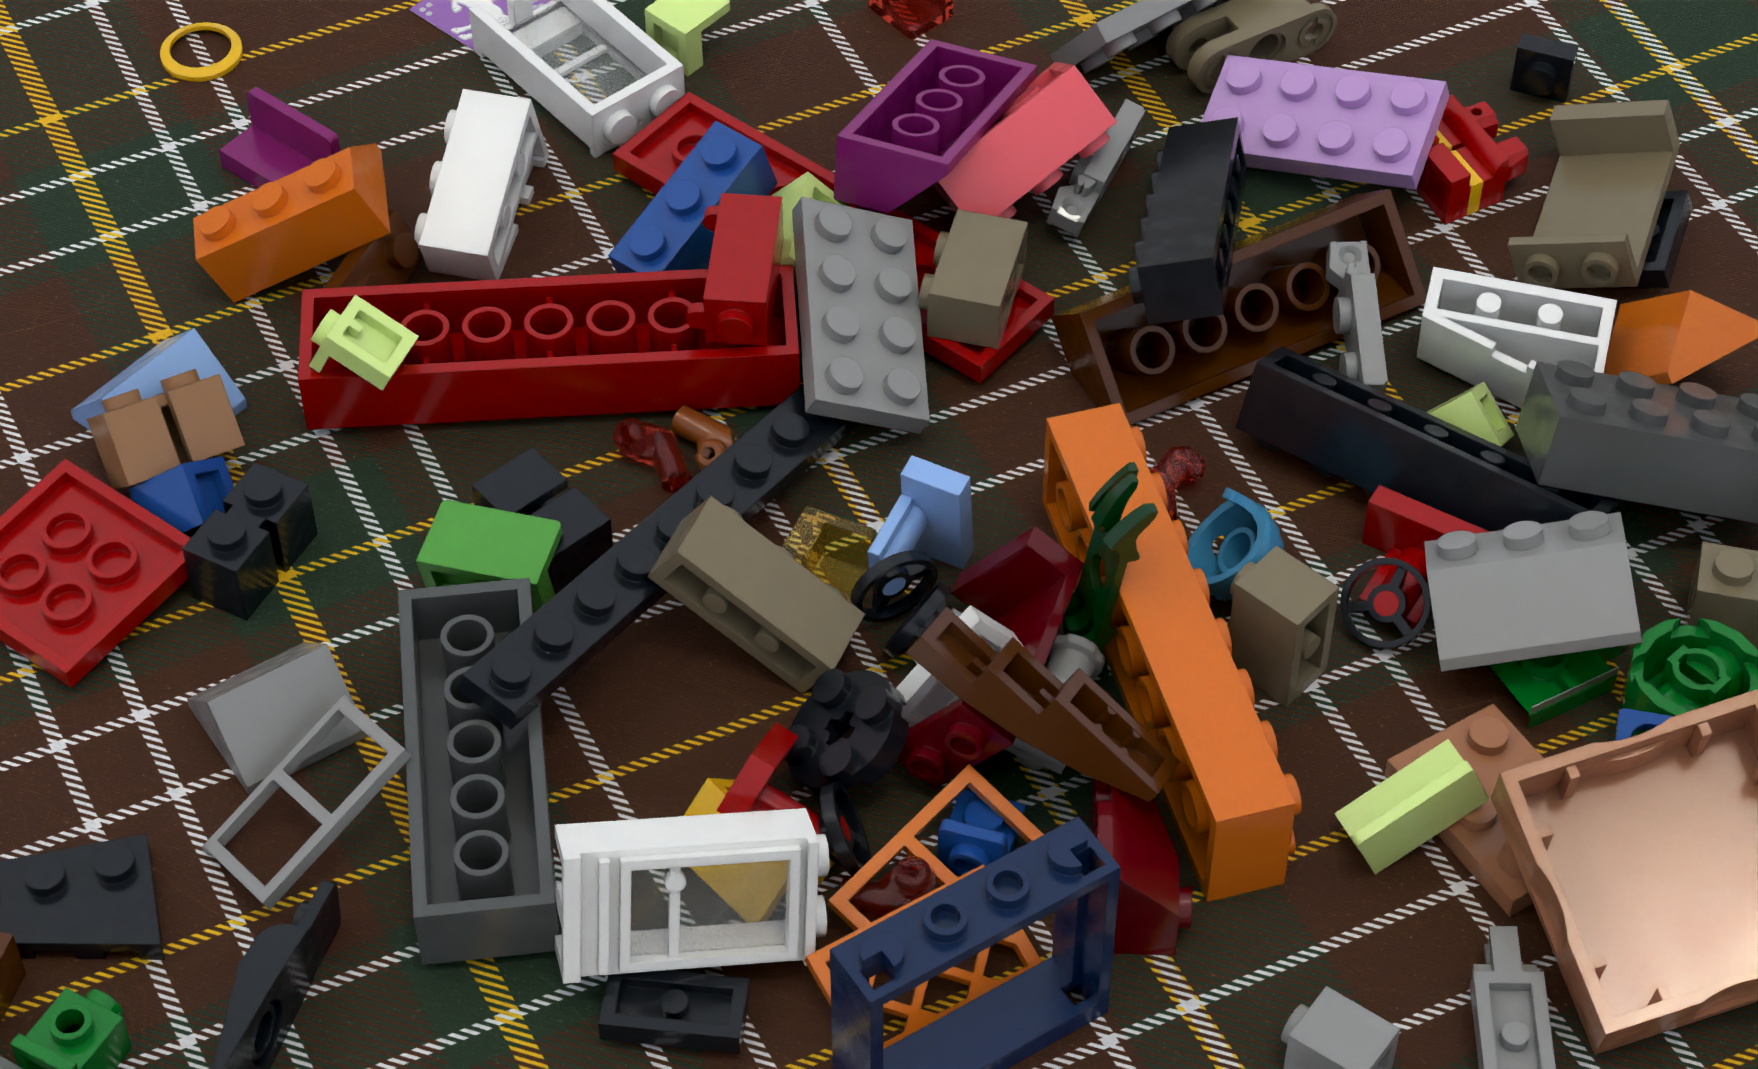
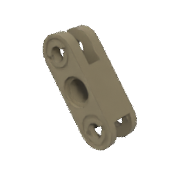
(1247, 29)

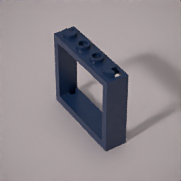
(1057, 873)

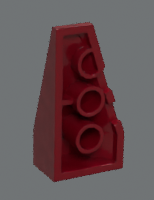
(1149, 893)

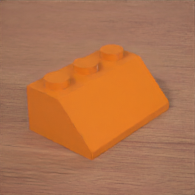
(294, 222)

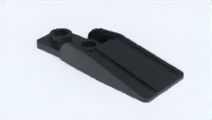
(275, 982)

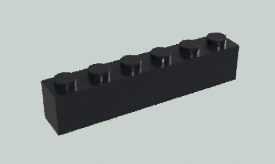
(1191, 223)
(1381, 441)

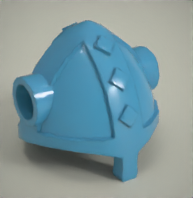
(1247, 535)

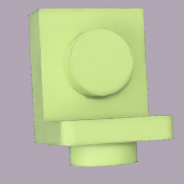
(363, 342)

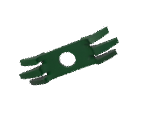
(1114, 542)

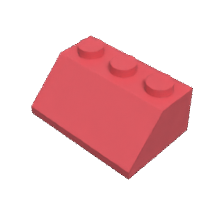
(1029, 143)

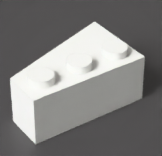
(479, 185)
(1502, 327)

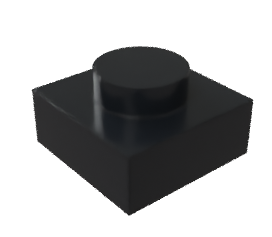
(1544, 67)

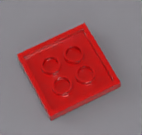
(81, 571)

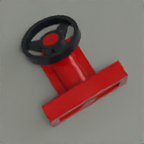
(1400, 585)
(754, 792)

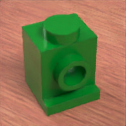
(75, 1034)

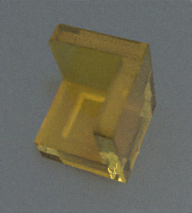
(831, 548)

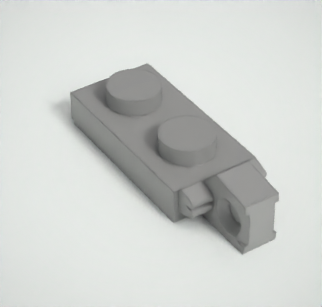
(1093, 174)
(1357, 313)
(1510, 1007)

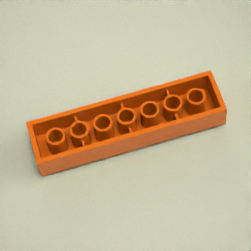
(1178, 666)

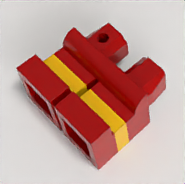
(1465, 163)

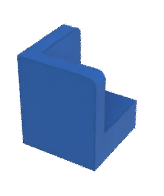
(186, 493)

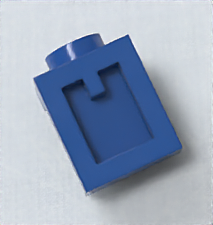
(974, 835)

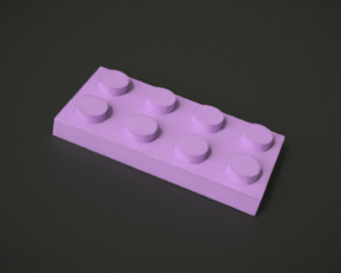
(1330, 119)

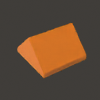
(1675, 335)

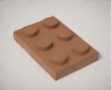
(1478, 839)

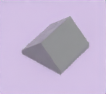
(271, 708)

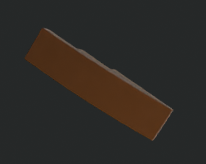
(1064, 720)

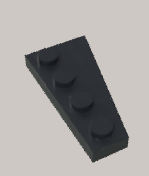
(83, 900)

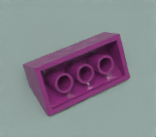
(923, 123)

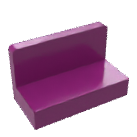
(276, 142)

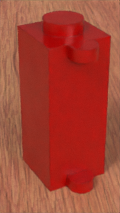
(740, 270)

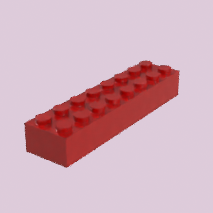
(548, 351)

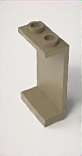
(1600, 196)

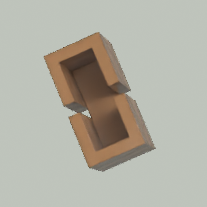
(165, 430)

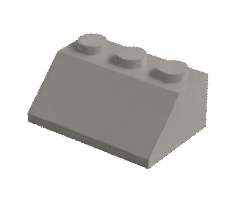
(1531, 591)

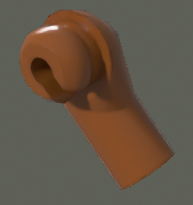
(707, 433)

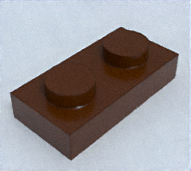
(381, 261)

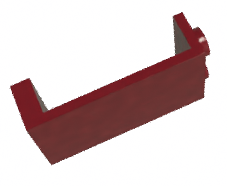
(1026, 591)

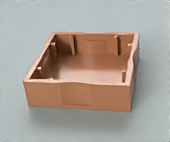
(1646, 869)

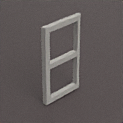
(332, 823)

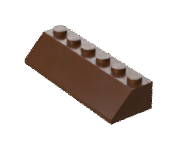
(1271, 302)

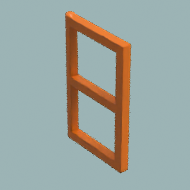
(906, 841)

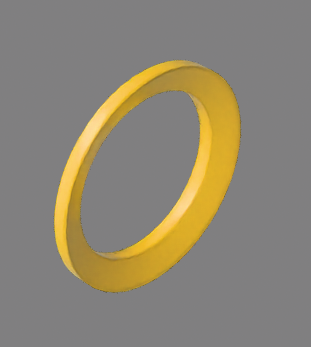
(201, 73)

